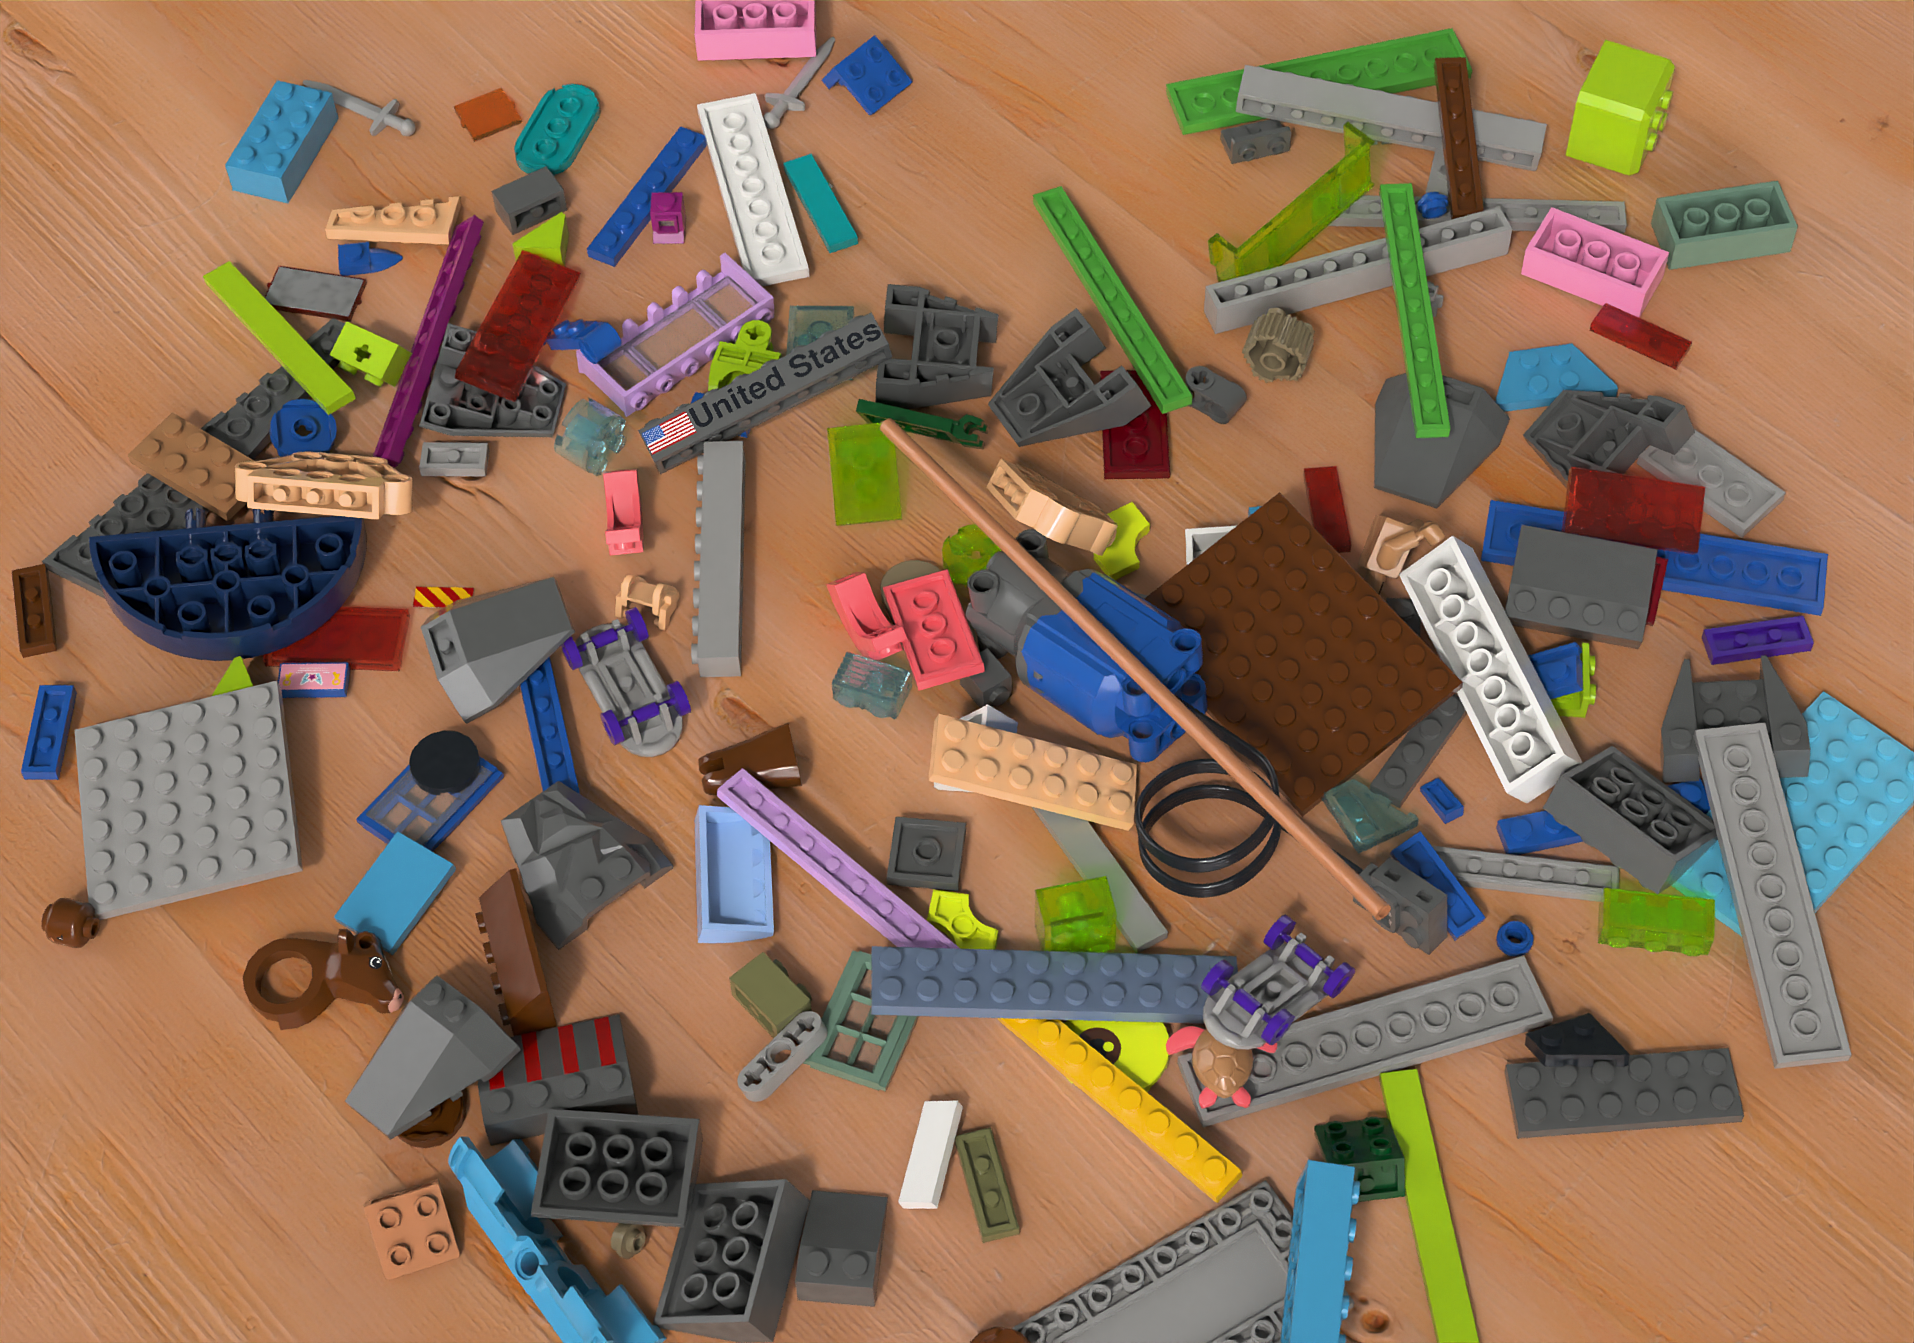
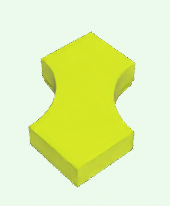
(1120, 556)
(953, 916)

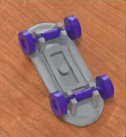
(628, 687)
(1270, 991)

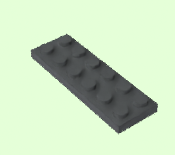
(1646, 1094)

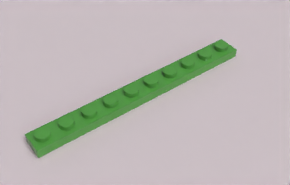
(1112, 300)
(1414, 311)

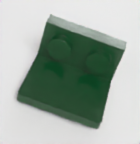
(1371, 1149)

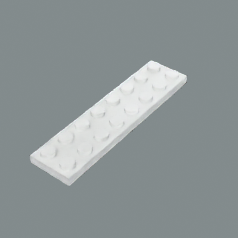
(752, 190)

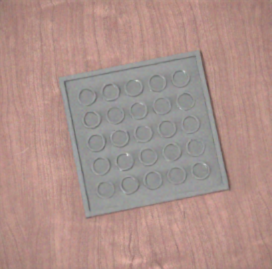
(187, 801)

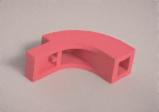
(624, 512)
(863, 618)

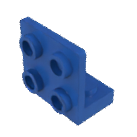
(869, 75)

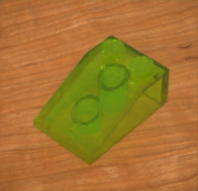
(864, 475)

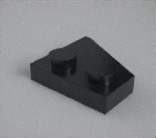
(1575, 1043)

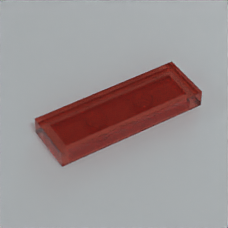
(1640, 336)
(1327, 506)

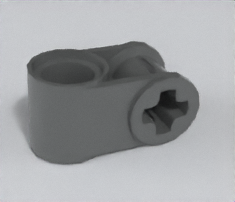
(1215, 397)

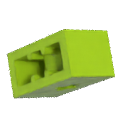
(386, 357)

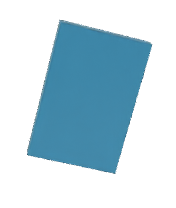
(395, 892)

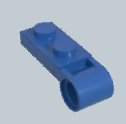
(592, 338)

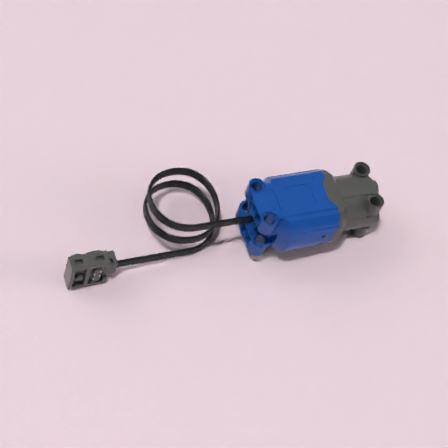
(1087, 684)

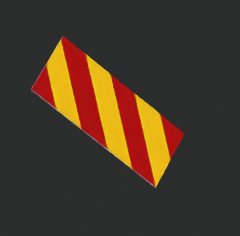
(440, 596)

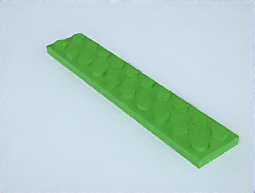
(1384, 66)

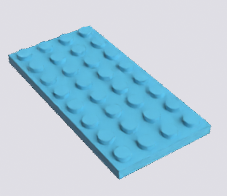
(1839, 813)

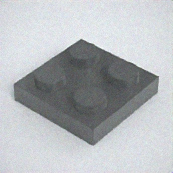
(926, 853)

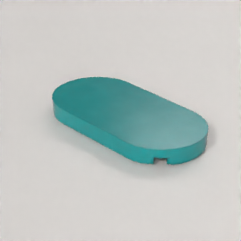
(557, 129)

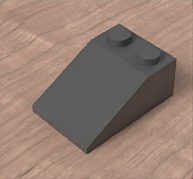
(841, 1248)

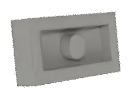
(454, 459)

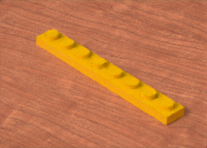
(1129, 1104)

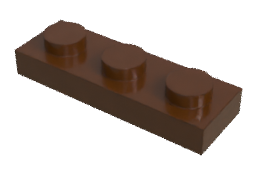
(34, 610)

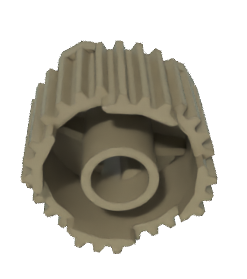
(1278, 346)

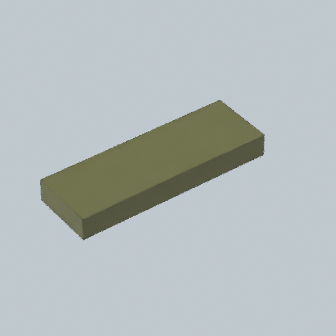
(986, 1185)

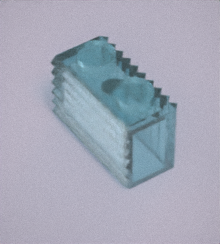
(871, 685)

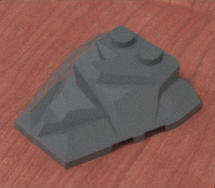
(576, 859)

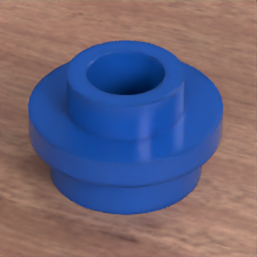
(1432, 205)
(1514, 930)

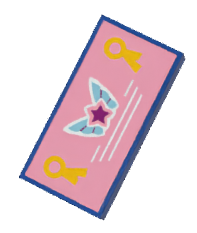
(314, 679)

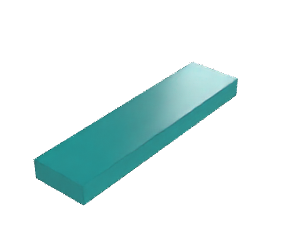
(820, 203)

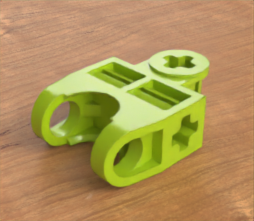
(743, 357)

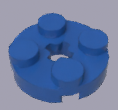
(305, 413)

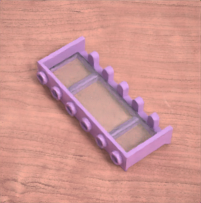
(679, 337)

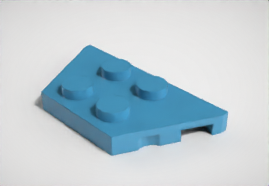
(1540, 374)

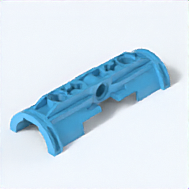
(501, 1200)

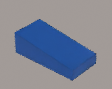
(1442, 800)

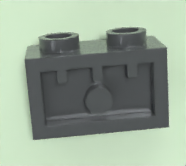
(1255, 140)

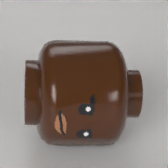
(70, 922)

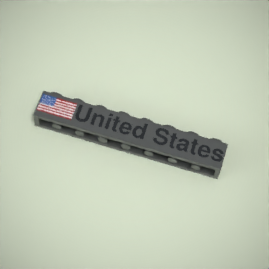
(766, 392)

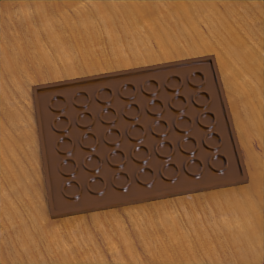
(1302, 652)

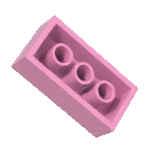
(755, 29)
(1594, 262)

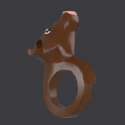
(344, 970)

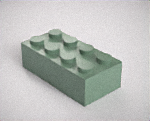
(1724, 225)

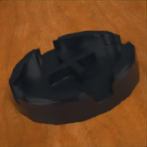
(444, 762)

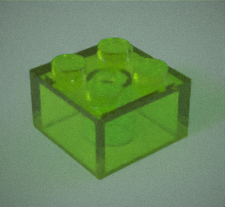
(1076, 917)

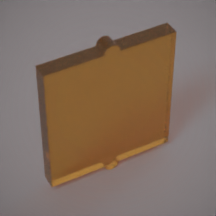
(487, 114)

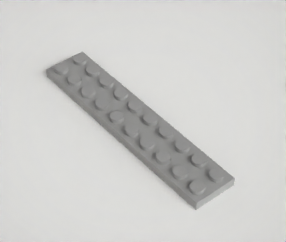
(1771, 897)
(1385, 1037)

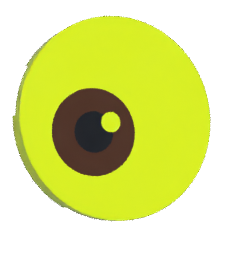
(1131, 1046)

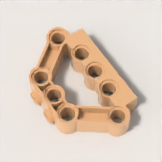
(324, 485)
(1051, 508)

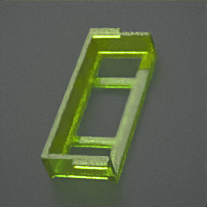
(1302, 217)

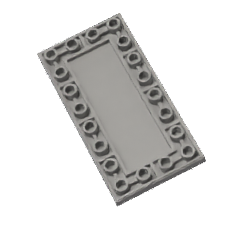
(1200, 1285)

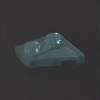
(1366, 816)

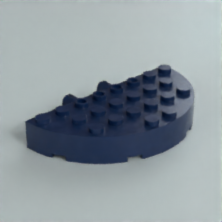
(230, 585)

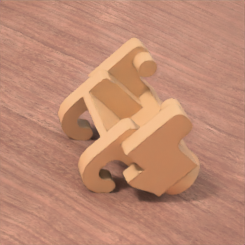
(661, 598)

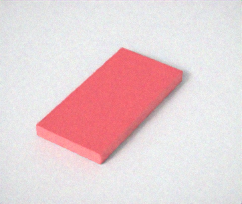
(936, 630)

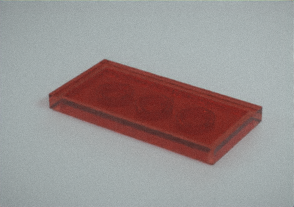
(352, 635)

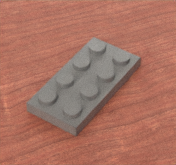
(1733, 490)

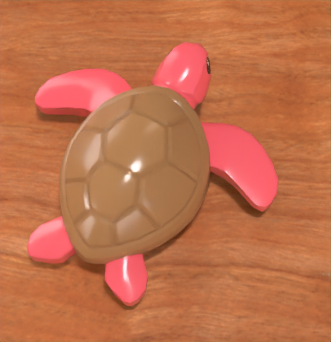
(1217, 1066)

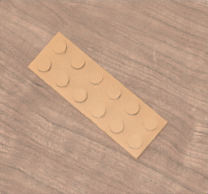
(1033, 772)

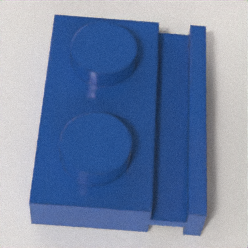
(1559, 669)

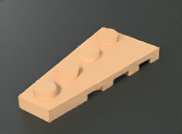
(394, 223)

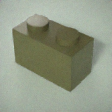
(769, 993)

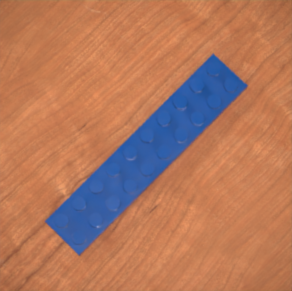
(1720, 569)

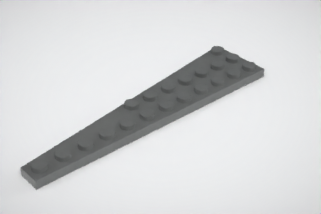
(160, 507)

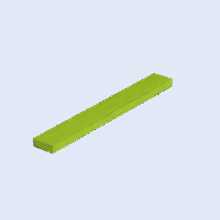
(279, 338)
(1429, 1209)

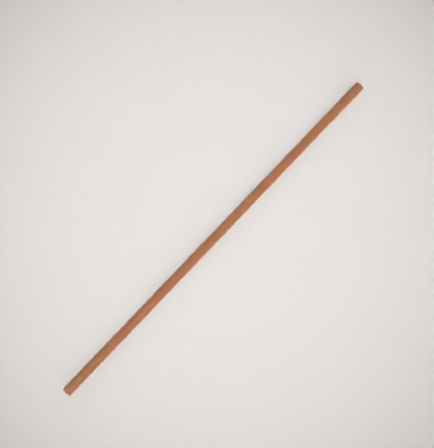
(1141, 675)

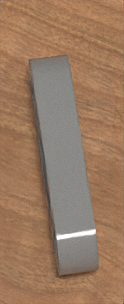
(783, 1041)

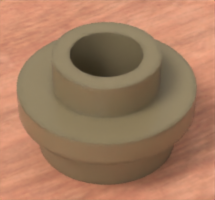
(628, 1239)

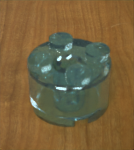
(591, 436)

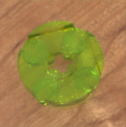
(960, 546)

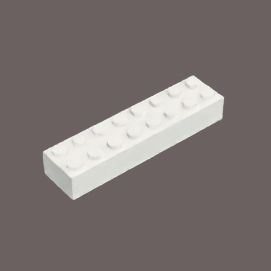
(1497, 676)

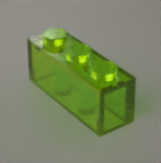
(1656, 922)

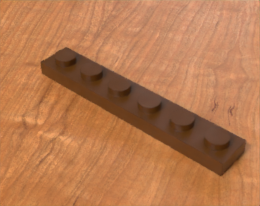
(1458, 136)

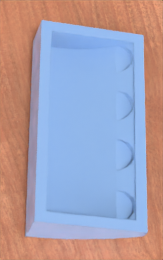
(731, 878)

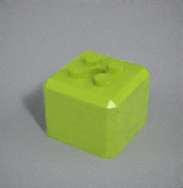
(1621, 108)

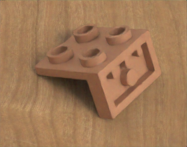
(411, 1229)

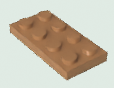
(192, 464)

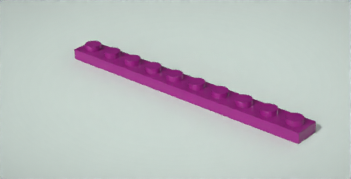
(427, 342)

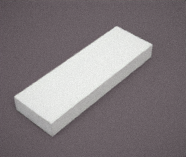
(930, 1155)

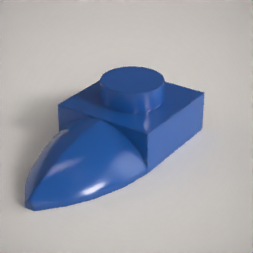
(362, 259)

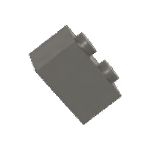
(529, 200)

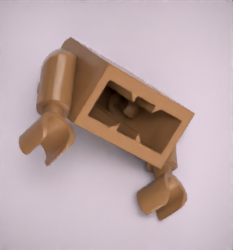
(1389, 546)

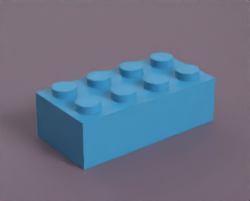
(282, 141)

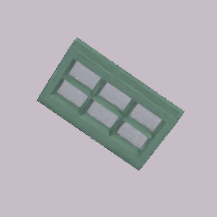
(857, 1043)

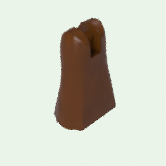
(765, 757)

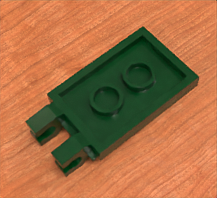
(926, 424)

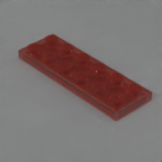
(517, 326)

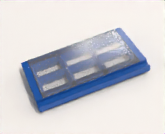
(423, 815)

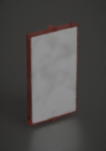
(315, 293)

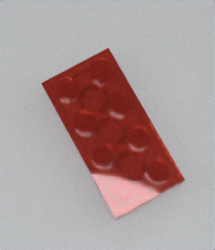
(1634, 510)

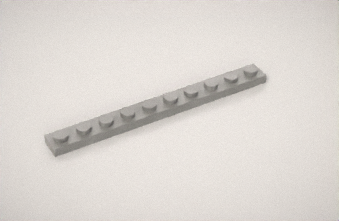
(1520, 213)

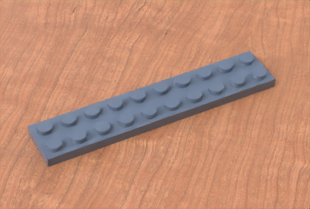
(1040, 984)

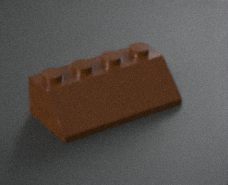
(515, 956)

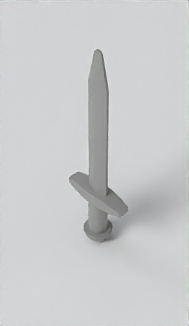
(788, 99)
(381, 116)

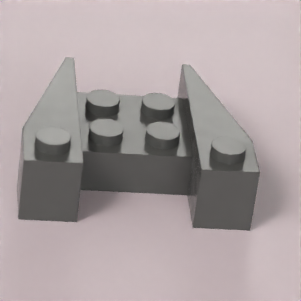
(942, 351)
(1732, 704)

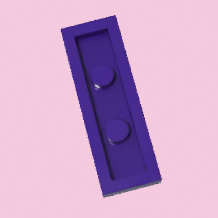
(1757, 640)

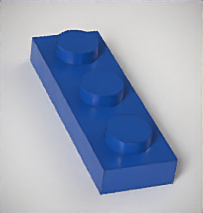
(48, 732)
(1424, 861)

